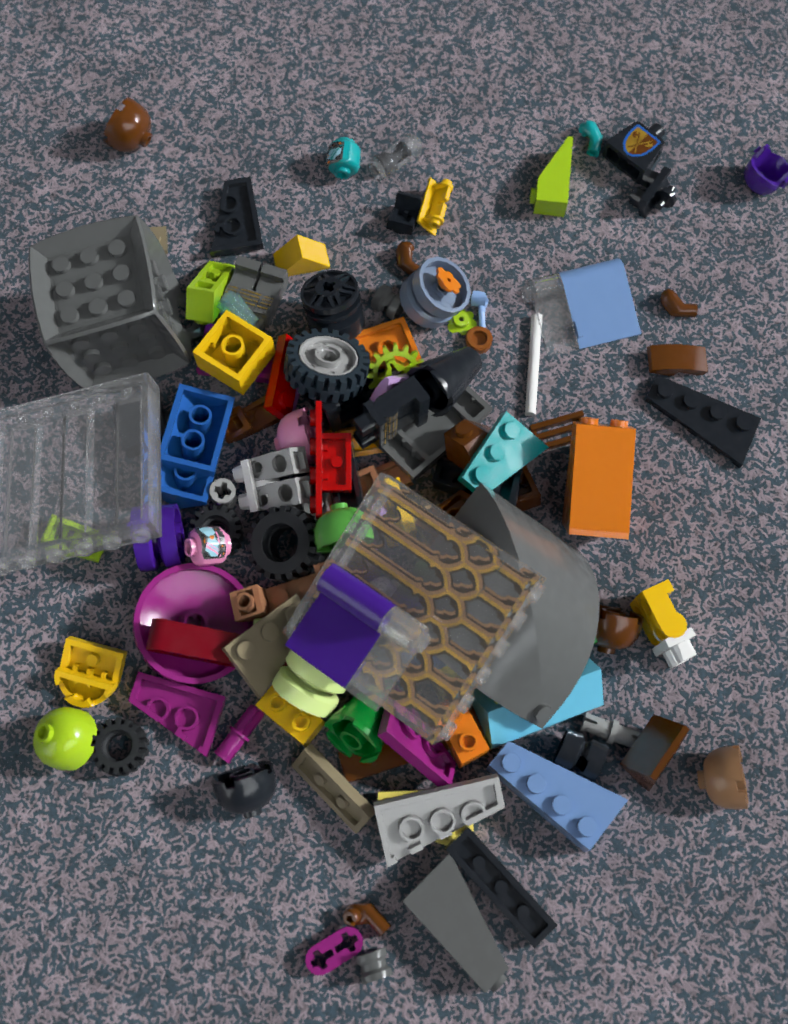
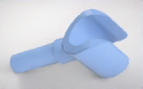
(480, 300)

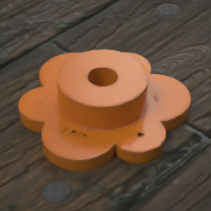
(447, 281)

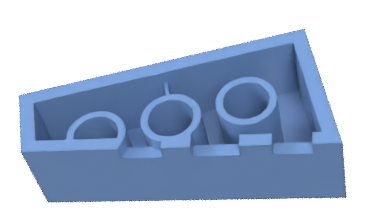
(560, 796)

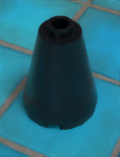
(447, 377)

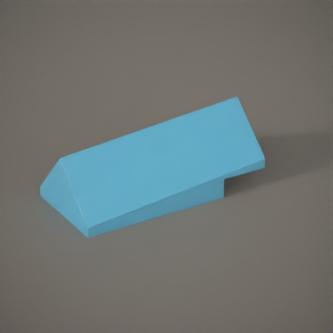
(504, 726)

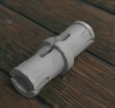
(609, 730)

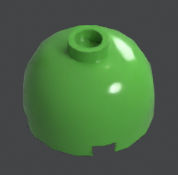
(331, 526)

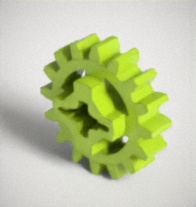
(389, 357)

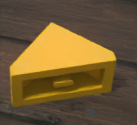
(302, 256)

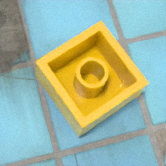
(234, 352)

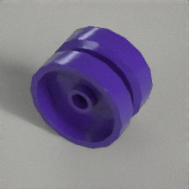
(168, 547)

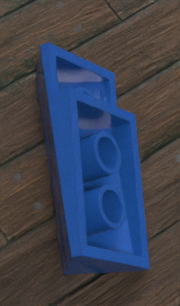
(193, 445)

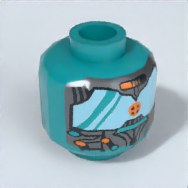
(343, 158)

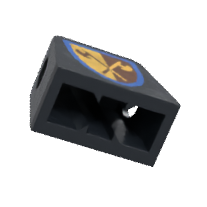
(635, 149)

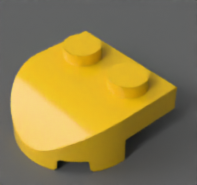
(89, 671)

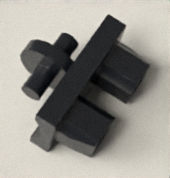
(658, 194)

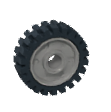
(326, 365)

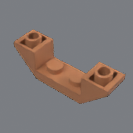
(258, 602)

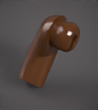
(404, 257)
(675, 306)
(366, 914)

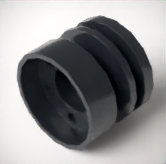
(333, 302)

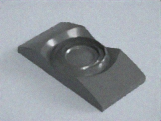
(421, 447)

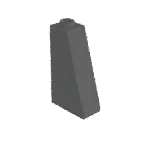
(454, 920)

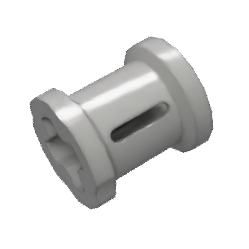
(218, 487)

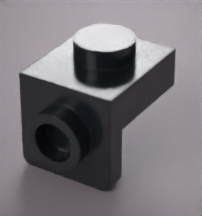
(405, 213)

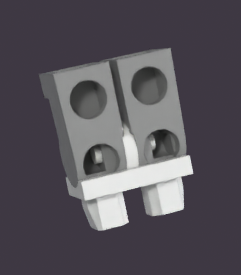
(263, 480)

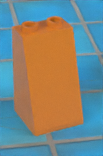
(599, 479)

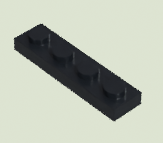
(501, 887)

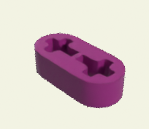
(338, 957)

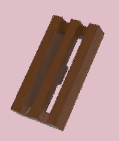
(534, 428)

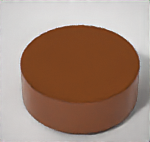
(479, 339)

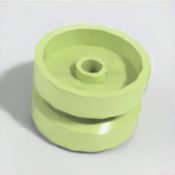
(307, 687)

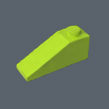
(552, 187)
(206, 292)

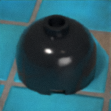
(245, 789)

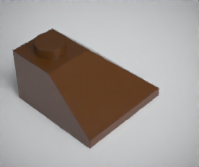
(464, 441)

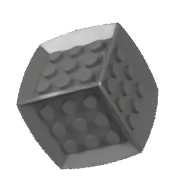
(109, 302)

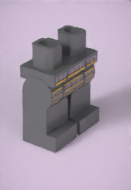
(259, 287)

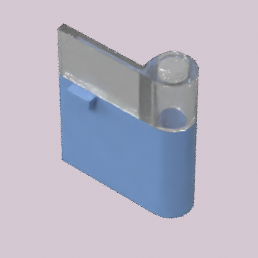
(583, 306)

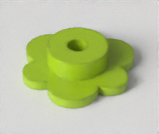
(462, 327)

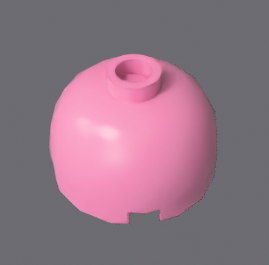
(295, 431)

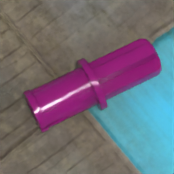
(239, 733)

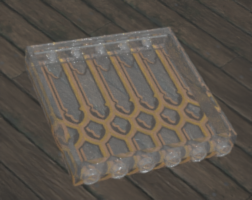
(448, 581)

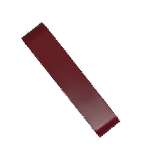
(190, 641)

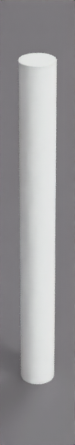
(533, 367)

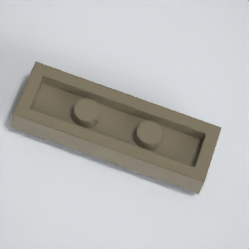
(333, 788)

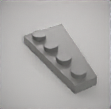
(425, 816)

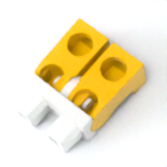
(664, 625)

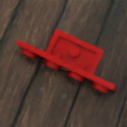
(333, 461)

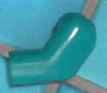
(591, 130)

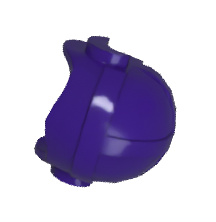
(766, 171)

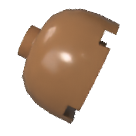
(724, 778)

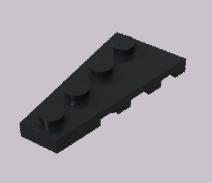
(715, 422)

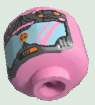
(207, 545)

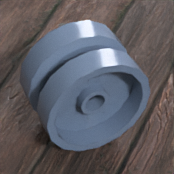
(424, 298)

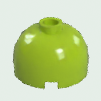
(64, 738)

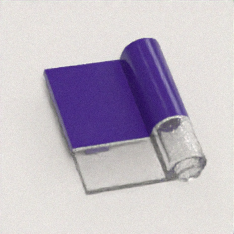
(358, 637)

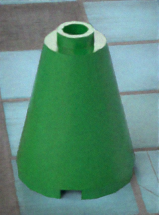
(355, 730)

